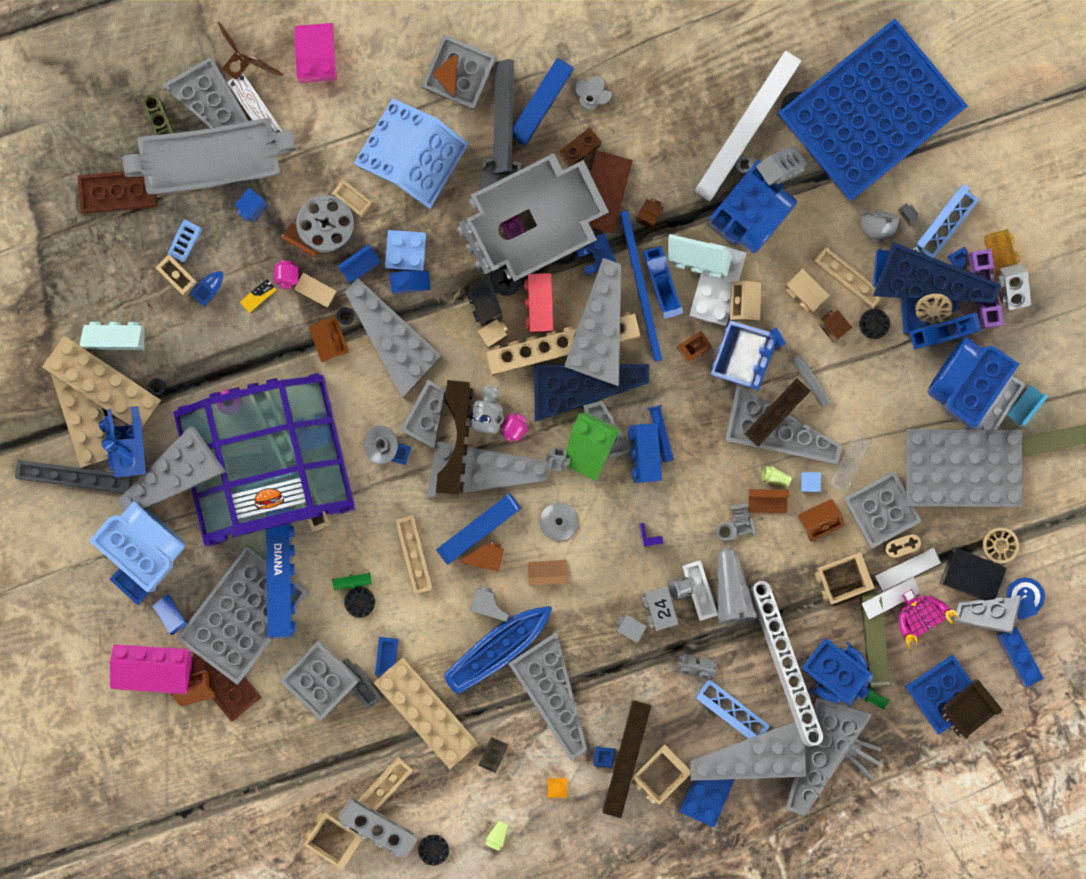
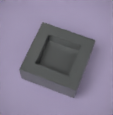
(908, 213)

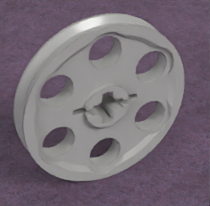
(322, 215)

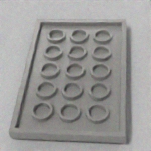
(963, 468)
(232, 620)

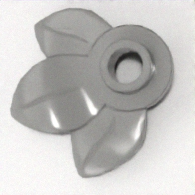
(594, 90)

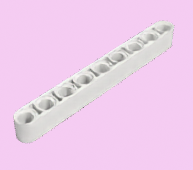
(747, 126)
(793, 670)

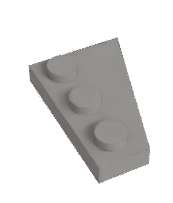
(599, 410)
(425, 415)
(990, 614)

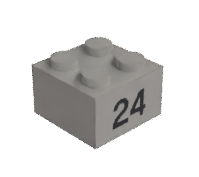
(660, 608)

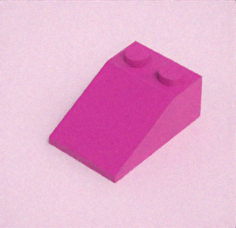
(315, 53)

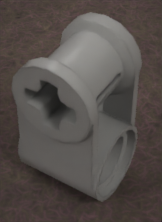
(682, 587)

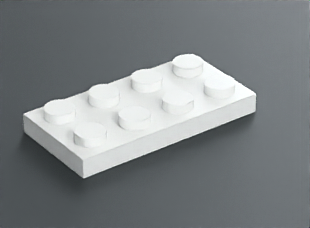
(713, 294)

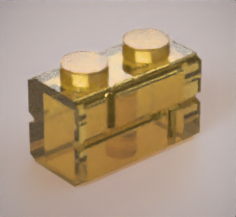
(1002, 249)

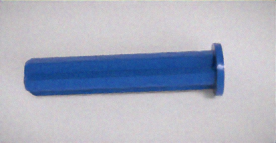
(664, 444)

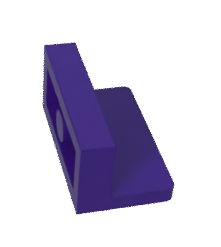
(649, 541)

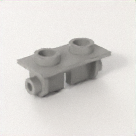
(705, 669)

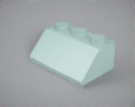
(698, 256)
(113, 336)

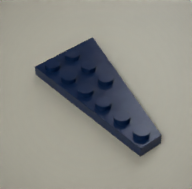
(916, 275)
(564, 389)

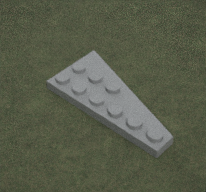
(207, 95)
(398, 345)
(177, 470)

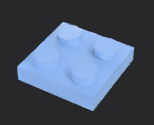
(405, 250)

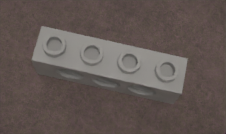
(782, 165)
(355, 808)

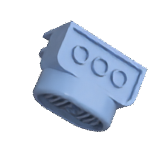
(139, 545)

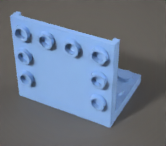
(412, 151)

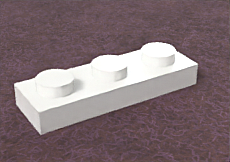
(702, 598)

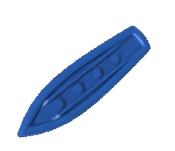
(497, 648)

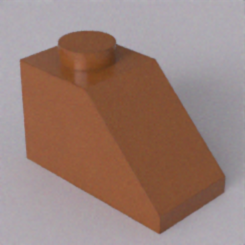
(486, 557)

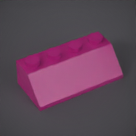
(150, 669)

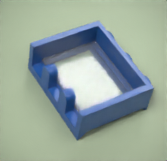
(744, 355)

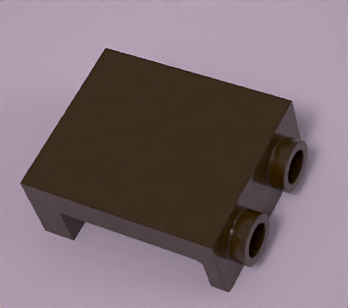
(970, 709)

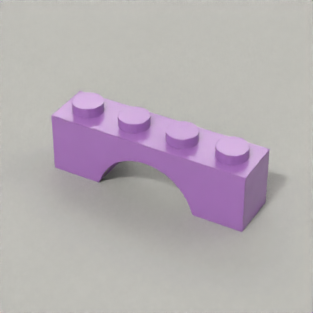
(982, 265)

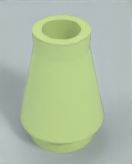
(775, 477)
(497, 836)

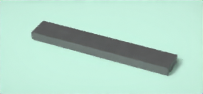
(503, 116)
(72, 476)

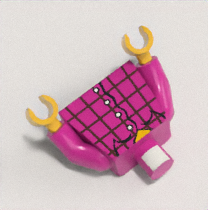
(921, 615)

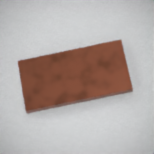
(610, 177)
(113, 193)
(229, 696)

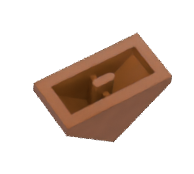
(447, 75)
(694, 347)

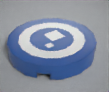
(1027, 587)

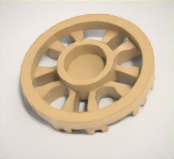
(933, 308)
(1000, 545)

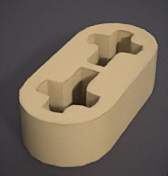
(901, 541)

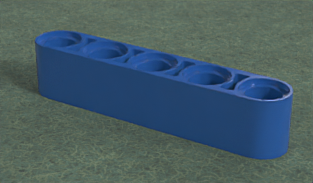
(541, 101)
(478, 528)

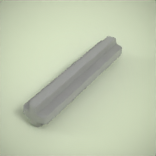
(811, 381)

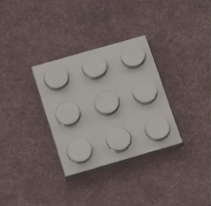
(472, 71)
(881, 510)
(319, 680)

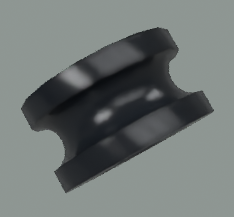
(347, 310)
(160, 382)

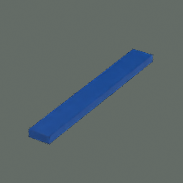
(640, 284)

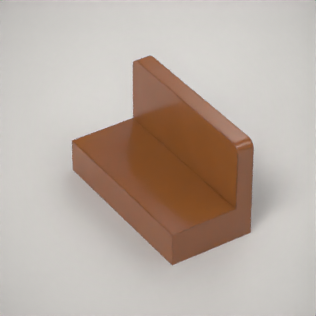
(292, 237)
(328, 339)
(768, 501)
(821, 520)
(197, 690)

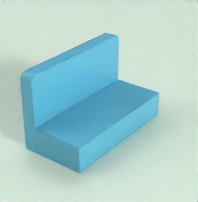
(1026, 406)

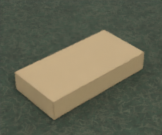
(352, 197)
(315, 290)

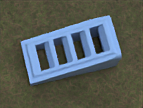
(197, 231)

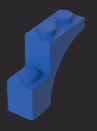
(662, 282)

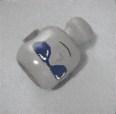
(486, 413)

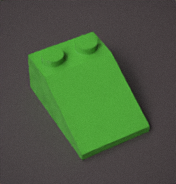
(590, 444)

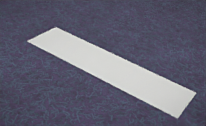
(908, 569)
(889, 598)

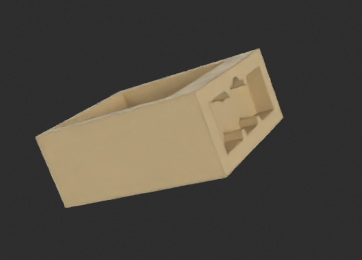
(862, 571)
(652, 796)
(340, 863)

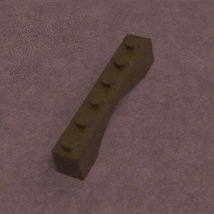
(449, 477)
(626, 758)

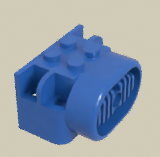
(752, 211)
(971, 381)

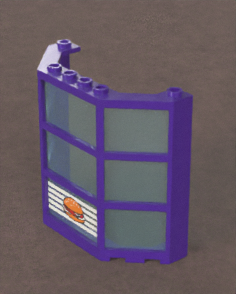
(276, 454)

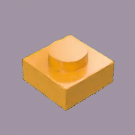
(557, 787)

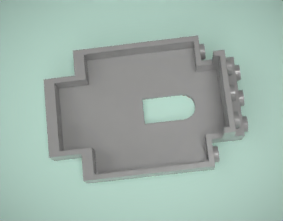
(559, 203)

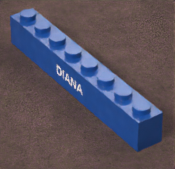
(279, 582)

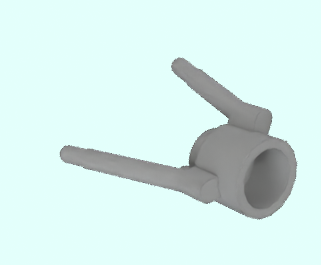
(856, 749)

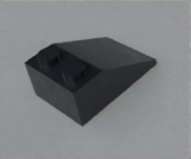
(485, 301)
(972, 575)

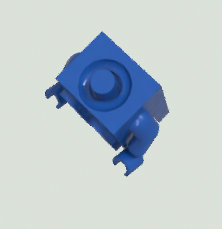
(124, 445)
(840, 672)

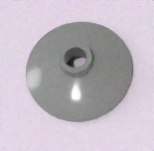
(374, 444)
(555, 531)

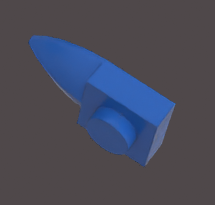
(207, 288)

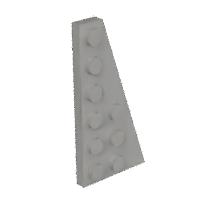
(598, 334)
(789, 437)
(488, 469)
(547, 684)
(840, 730)
(767, 755)

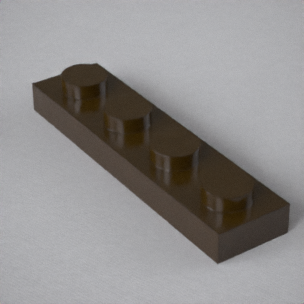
(777, 412)

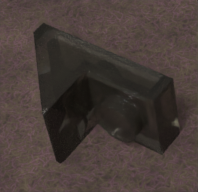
(493, 754)

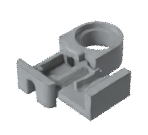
(741, 523)

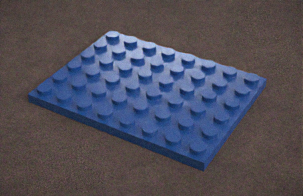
(872, 110)

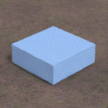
(810, 482)

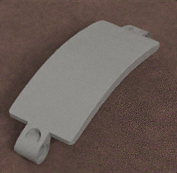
(208, 157)

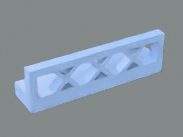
(944, 215)
(724, 713)

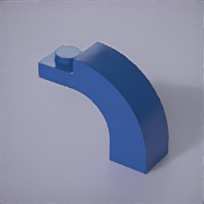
(945, 331)

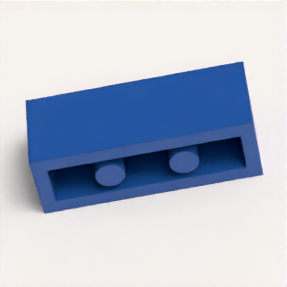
(645, 453)
(1020, 657)

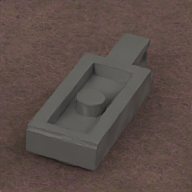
(364, 689)

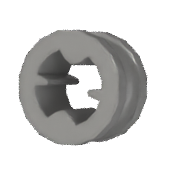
(738, 165)

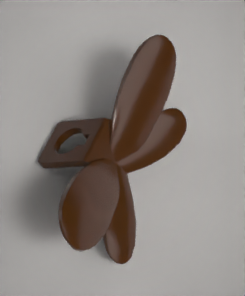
(245, 59)

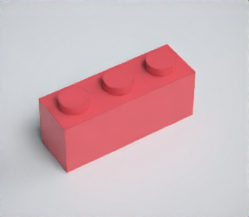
(539, 303)

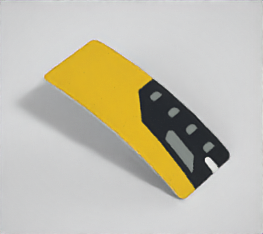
(258, 295)

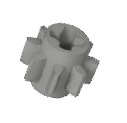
(557, 459)

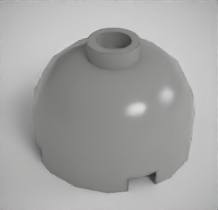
(879, 224)

